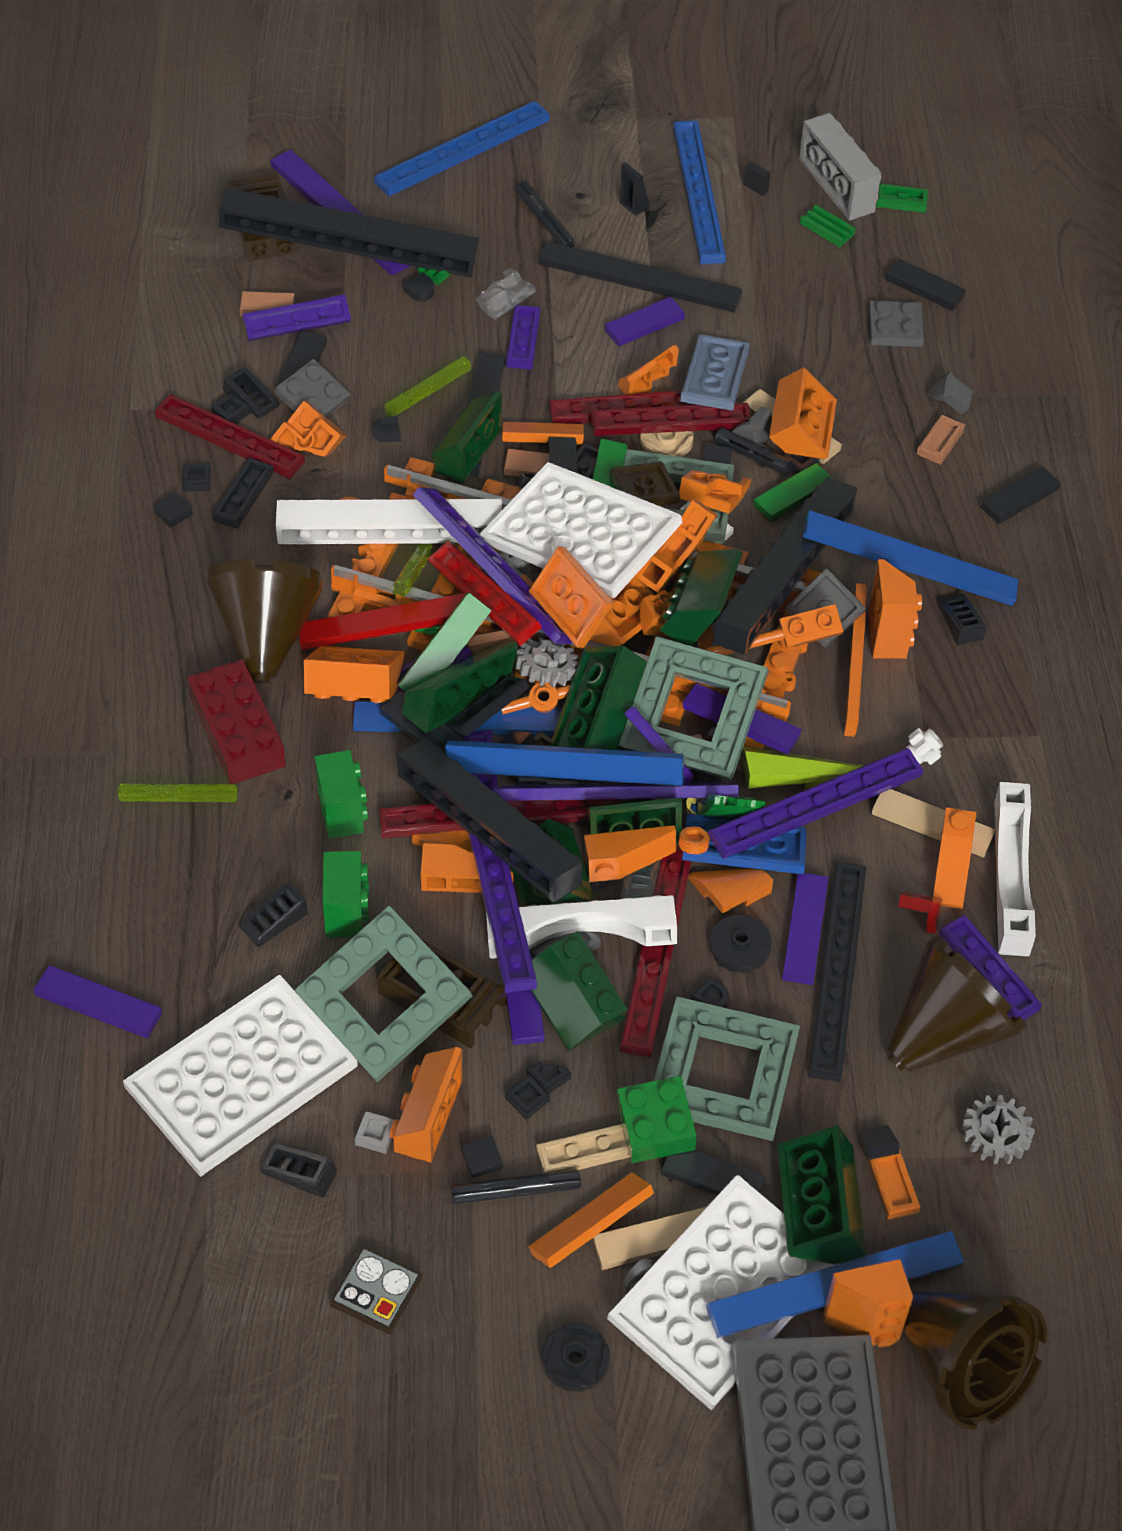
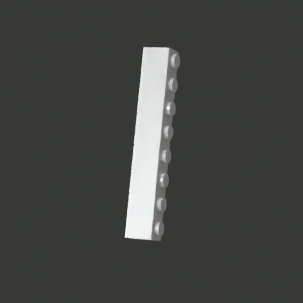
(373, 521)

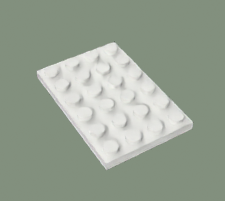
(596, 523)
(240, 1074)
(723, 1253)

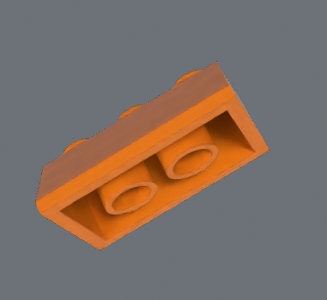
(803, 416)
(892, 612)
(624, 616)
(352, 673)
(428, 1104)
(870, 1302)

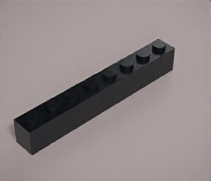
(490, 819)

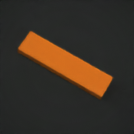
(591, 1220)

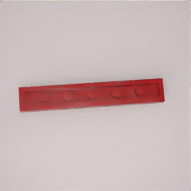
(469, 578)
(378, 622)

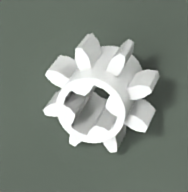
(925, 746)

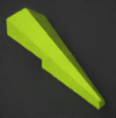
(776, 768)

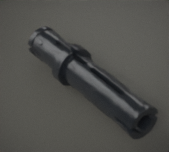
(780, 463)

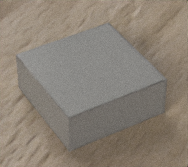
(374, 1132)

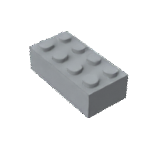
(839, 166)

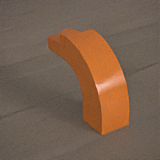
(679, 546)

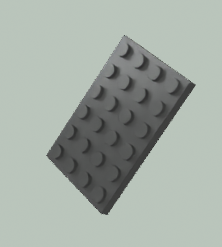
(813, 1434)

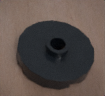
(737, 955)
(580, 1341)

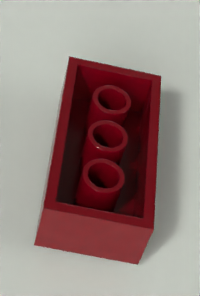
(236, 721)

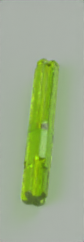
(427, 386)
(412, 569)
(178, 792)

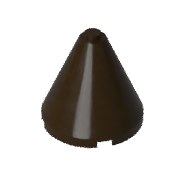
(264, 609)
(948, 1011)
(975, 1351)

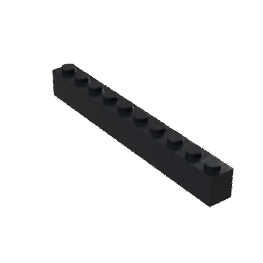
(348, 232)
(779, 570)

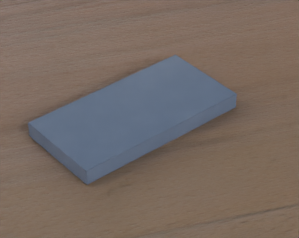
(715, 372)

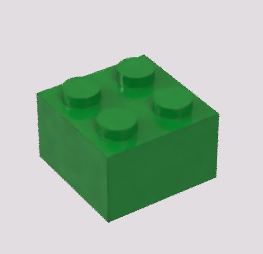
(341, 794)
(345, 893)
(656, 1119)

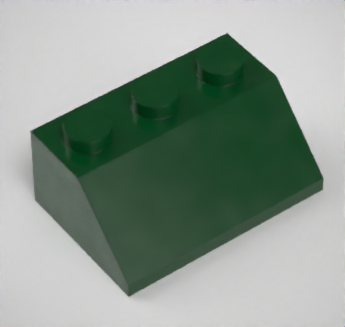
(469, 437)
(635, 816)
(531, 895)
(575, 992)

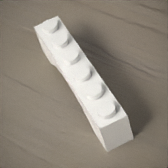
(1014, 900)
(644, 920)

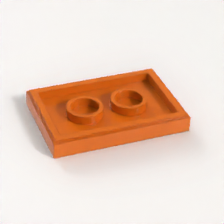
(571, 597)

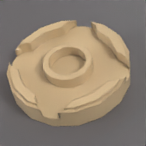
(668, 443)

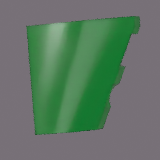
(729, 807)

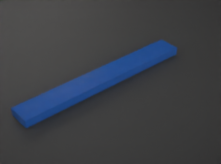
(461, 148)
(699, 192)
(910, 558)
(368, 718)
(568, 762)
(812, 1289)

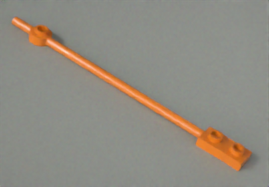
(794, 630)

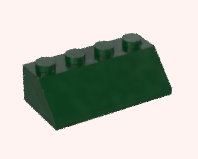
(699, 594)
(457, 687)
(599, 698)
(821, 1197)

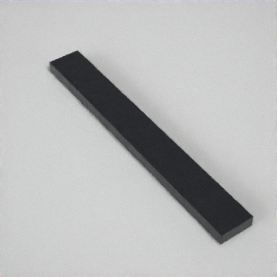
(640, 276)
(838, 973)

